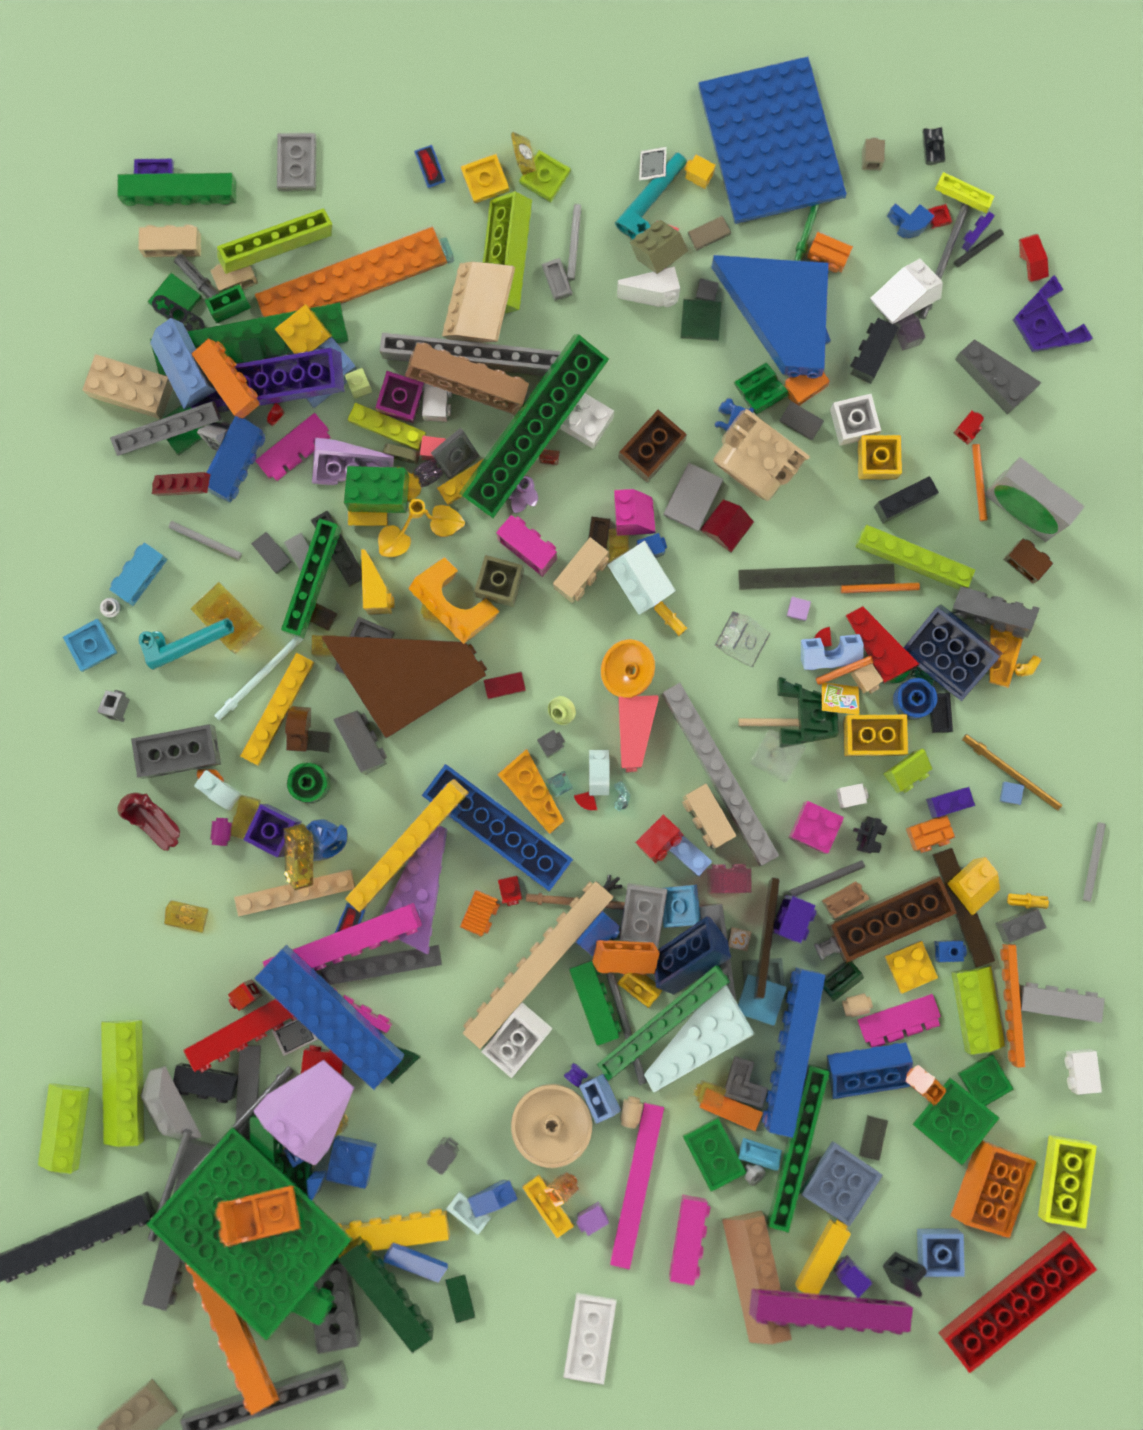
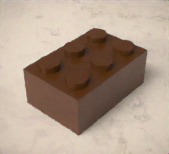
(652, 446)

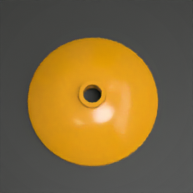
(619, 664)

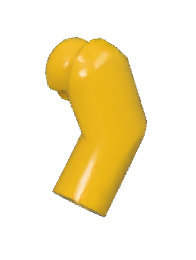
(1027, 669)

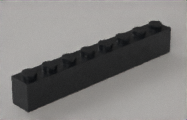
(75, 1236)

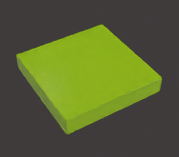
(547, 178)

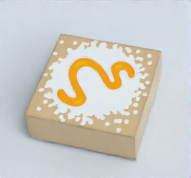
(739, 939)

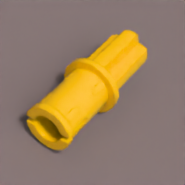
(670, 618)
(1028, 900)

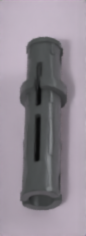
(202, 284)

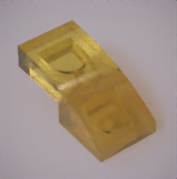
(617, 545)
(245, 813)

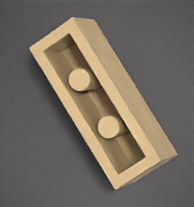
(169, 241)

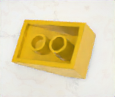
(375, 593)

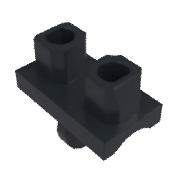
(933, 145)
(868, 833)

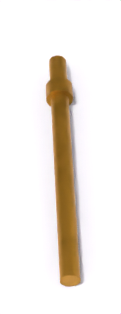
(980, 749)

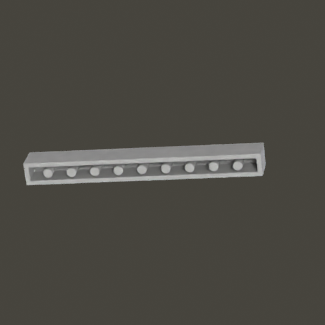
(494, 356)
(720, 774)

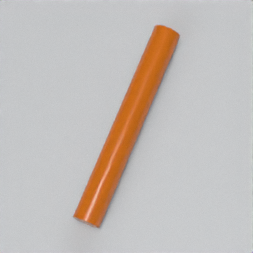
(844, 670)

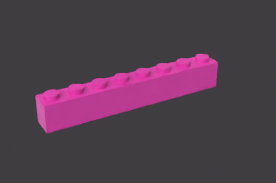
(358, 937)

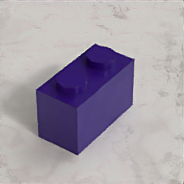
(950, 802)
(852, 1276)

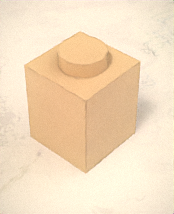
(867, 678)

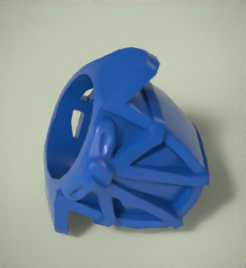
(324, 835)

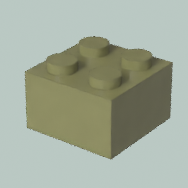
(658, 246)
(499, 581)

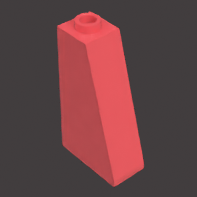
(635, 724)

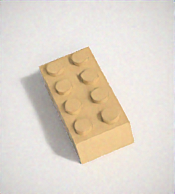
(128, 386)

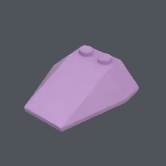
(307, 1111)

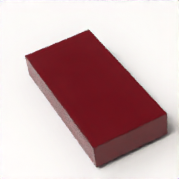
(504, 685)

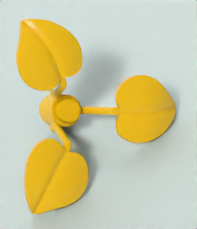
(444, 523)

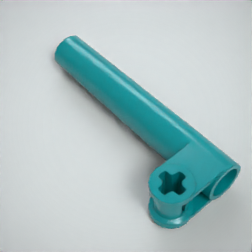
(631, 219)
(159, 653)

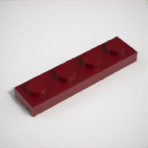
(181, 484)

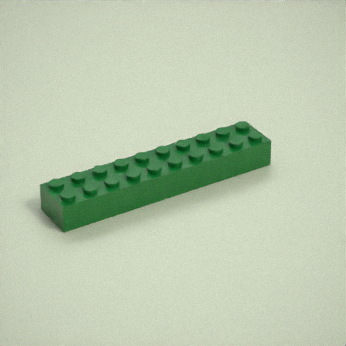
(534, 425)

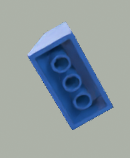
(234, 458)
(869, 1070)

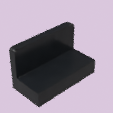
(905, 1273)

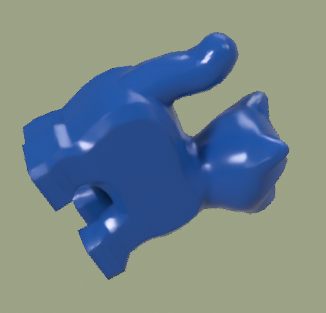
(729, 408)

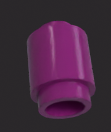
(220, 831)

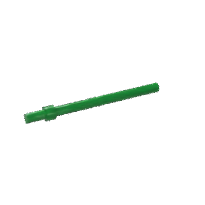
(802, 246)

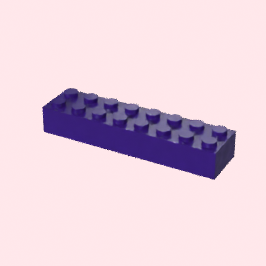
(289, 377)

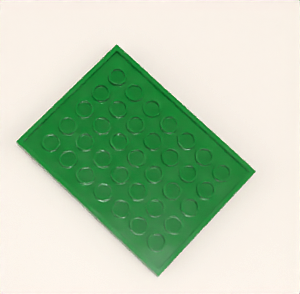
(259, 1276)

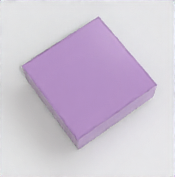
(798, 608)

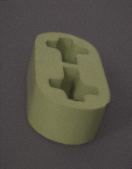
(402, 453)

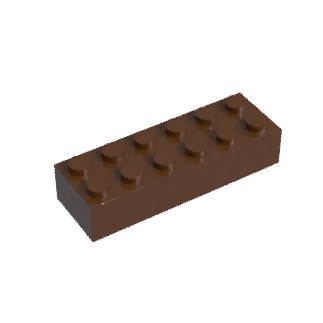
(892, 918)

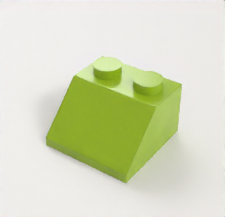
(909, 770)

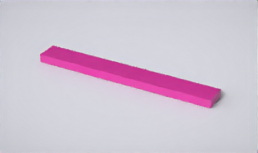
(637, 1185)

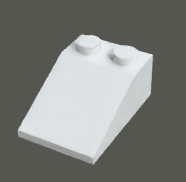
(651, 288)
(908, 291)
(516, 1040)

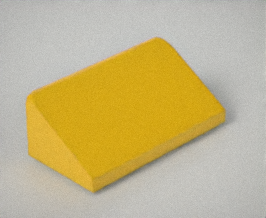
(640, 987)

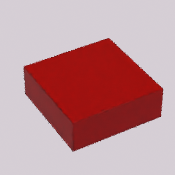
(941, 216)

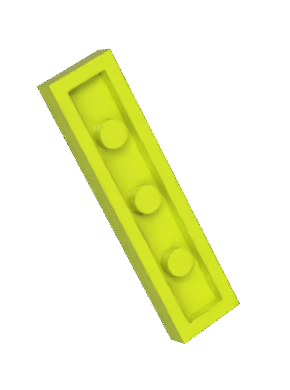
(386, 426)

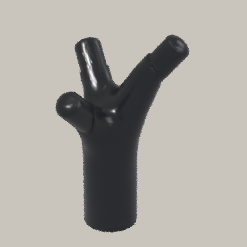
(611, 885)

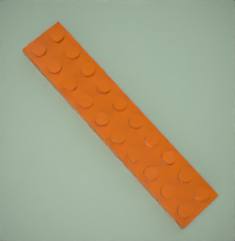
(356, 275)

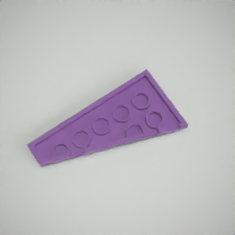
(420, 886)

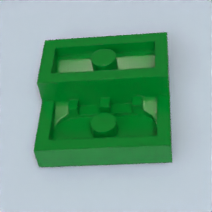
(761, 388)

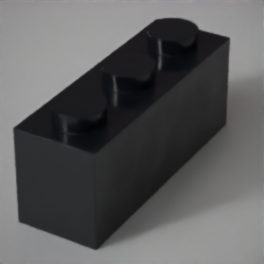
(873, 350)
(906, 499)
(207, 1084)

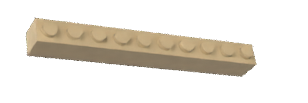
(538, 964)

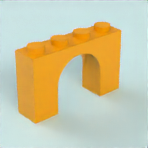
(461, 622)

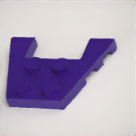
(1041, 325)

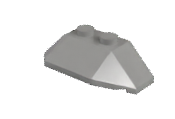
(167, 1105)

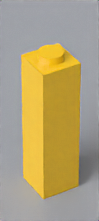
(823, 1257)

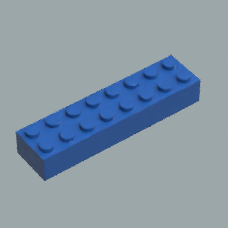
(503, 831)
(329, 1017)
(793, 1052)

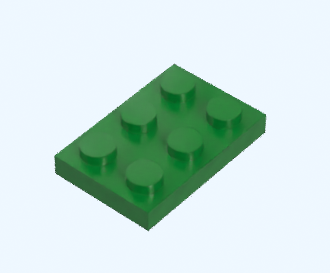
(714, 1154)

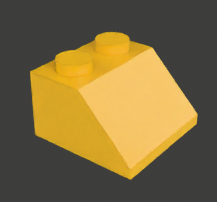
(975, 884)

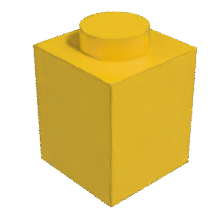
(699, 171)

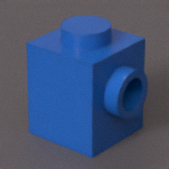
(950, 951)

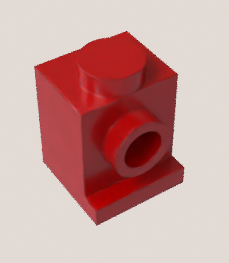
(969, 427)

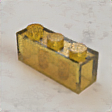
(298, 856)

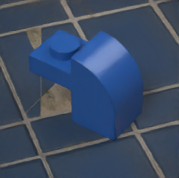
(910, 224)

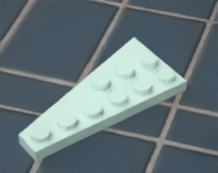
(705, 1035)

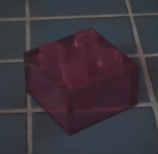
(729, 879)

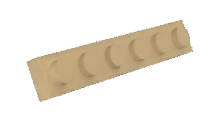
(286, 895)

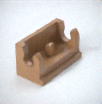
(845, 900)

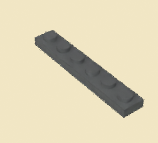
(165, 428)
(381, 965)

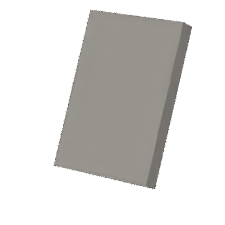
(296, 161)
(693, 497)
(643, 914)

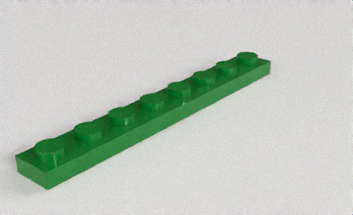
(663, 1022)

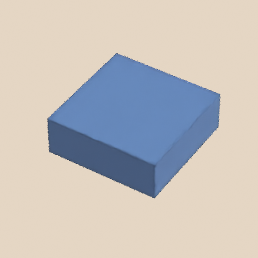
(1011, 793)

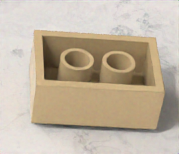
(582, 570)
(708, 817)

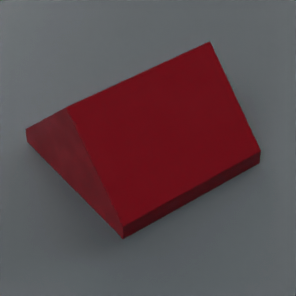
(727, 525)

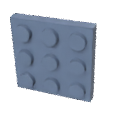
(840, 1183)

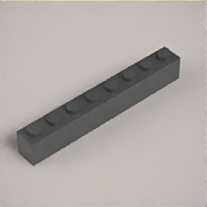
(167, 1264)
(290, 1392)

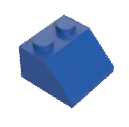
(600, 929)

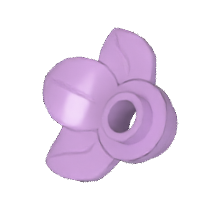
(521, 497)

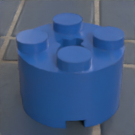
(919, 689)

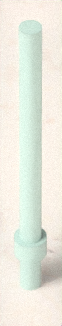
(231, 703)

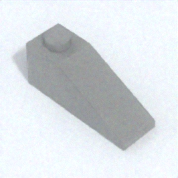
(214, 434)

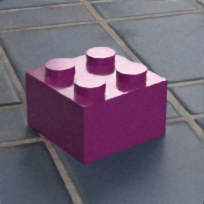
(399, 397)

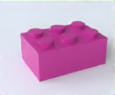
(527, 545)

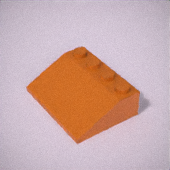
(993, 1189)

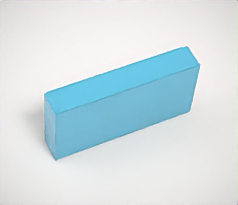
(760, 1154)

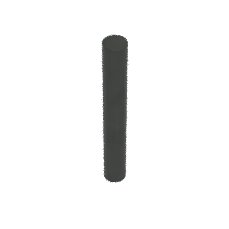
(978, 248)

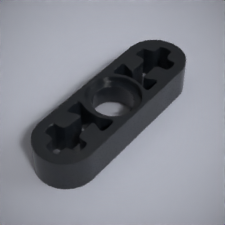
(194, 318)

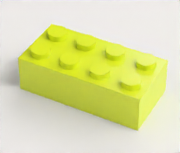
(1067, 1181)

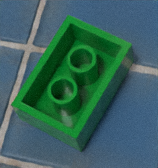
(376, 489)

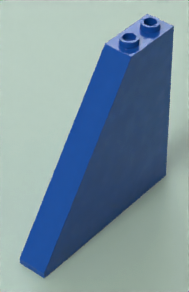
(783, 307)

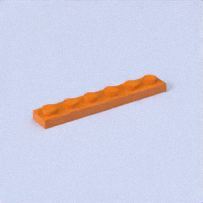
(1013, 1011)

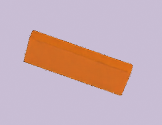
(736, 1112)

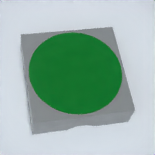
(1034, 500)

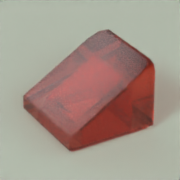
(549, 457)

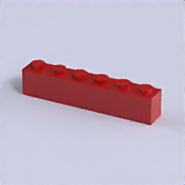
(237, 1035)

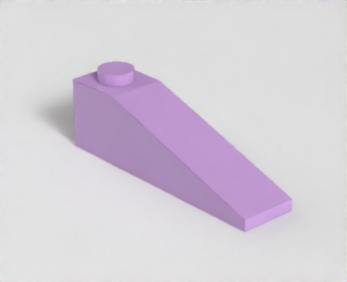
(334, 456)

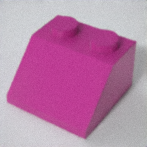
(633, 512)

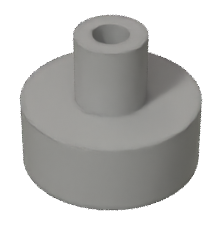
(754, 1174)

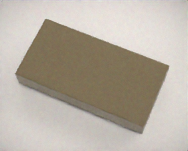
(709, 233)

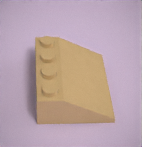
(478, 302)

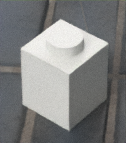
(852, 795)

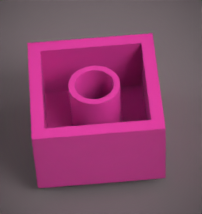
(816, 827)

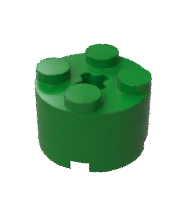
(297, 780)

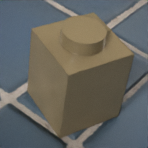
(873, 154)

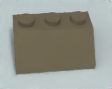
(142, 1411)

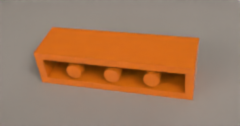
(226, 378)

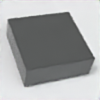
(707, 290)

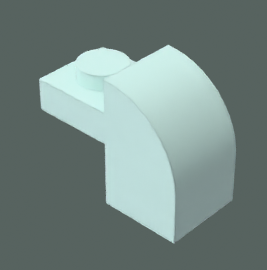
(598, 772)
(217, 790)

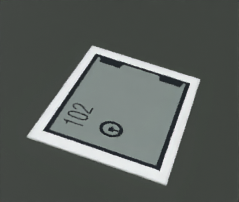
(653, 163)
(293, 1036)

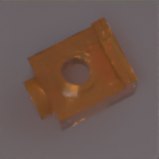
(562, 1188)

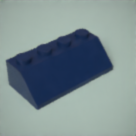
(690, 956)

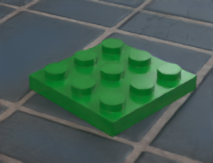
(956, 1122)

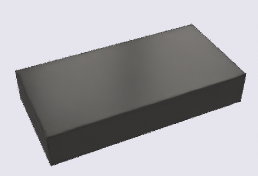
(271, 552)

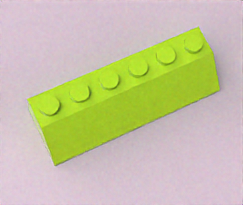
(508, 239)
(122, 1082)

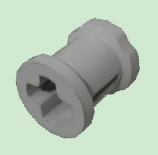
(827, 948)

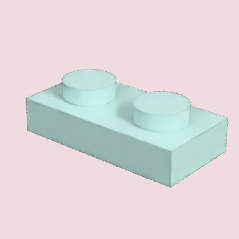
(461, 1209)

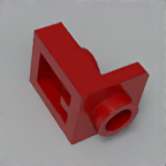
(510, 890)

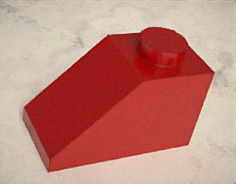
(244, 995)

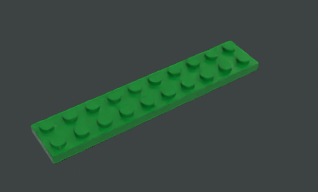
(264, 327)

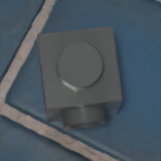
(551, 743)

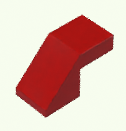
(1034, 254)

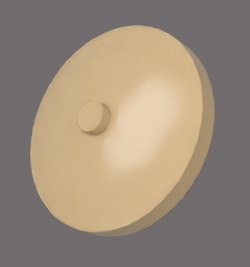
(551, 1125)

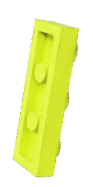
(964, 192)

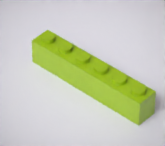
(274, 240)
(914, 558)

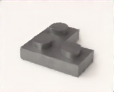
(738, 1083)

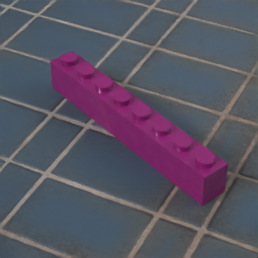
(830, 1310)

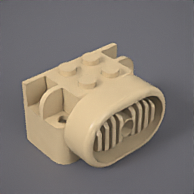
(758, 455)

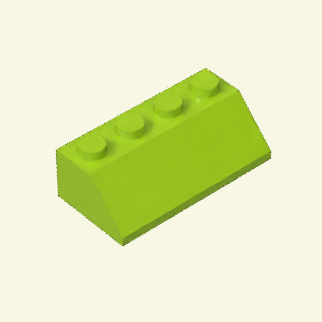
(978, 1010)
(63, 1128)

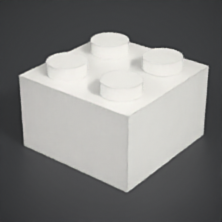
(855, 418)
(588, 421)

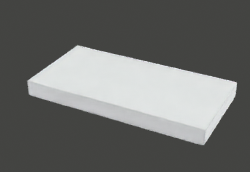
(590, 1338)

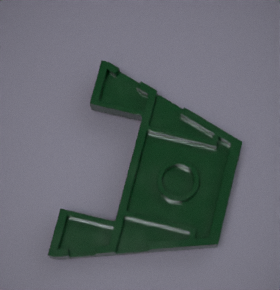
(813, 722)

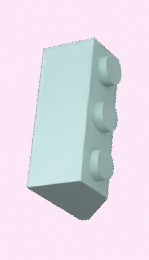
(641, 577)

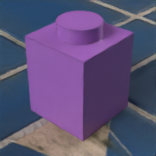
(592, 1219)

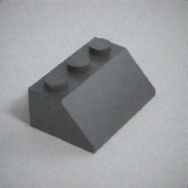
(361, 741)

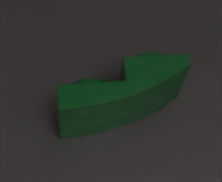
(460, 1298)

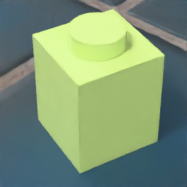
(358, 383)

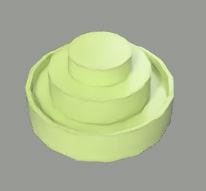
(561, 710)

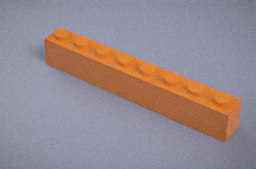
(239, 1347)

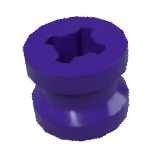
(576, 1075)

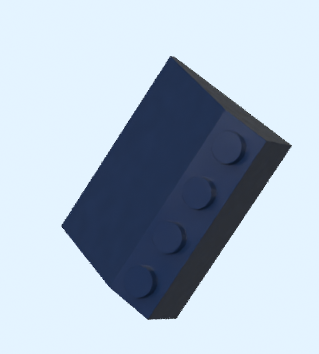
(952, 652)

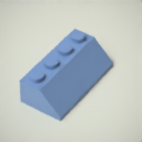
(174, 352)

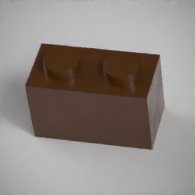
(1028, 560)

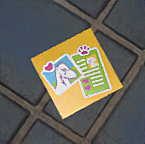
(840, 698)

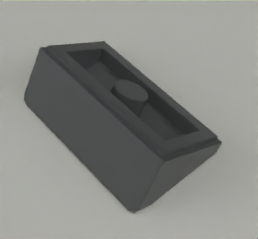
(801, 420)

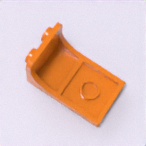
(258, 1216)

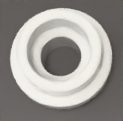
(106, 603)

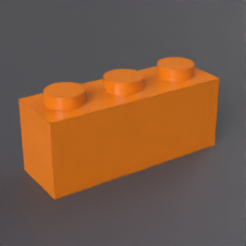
(625, 957)

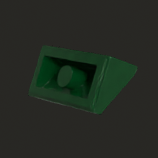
(842, 980)

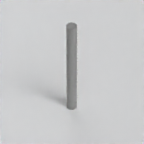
(574, 242)
(205, 540)
(1094, 861)

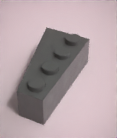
(996, 375)
(995, 612)

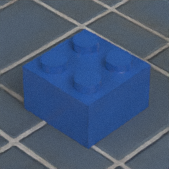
(351, 1161)

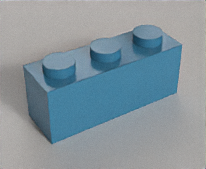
(138, 573)

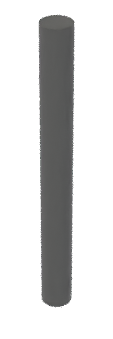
(827, 878)

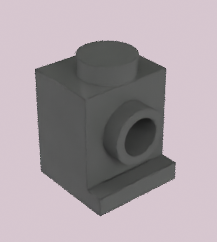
(114, 705)

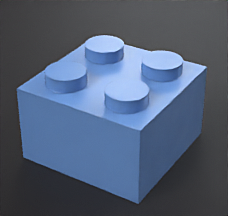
(941, 1252)

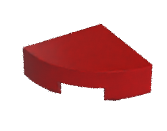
(275, 414)
(825, 636)
(586, 801)

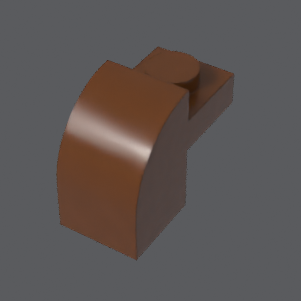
(297, 728)

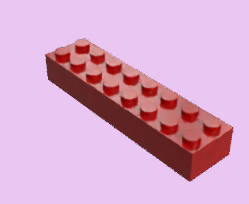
(1017, 1301)

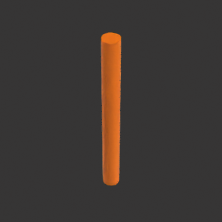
(979, 482)
(880, 587)

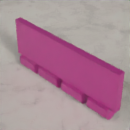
(289, 447)
(901, 1017)

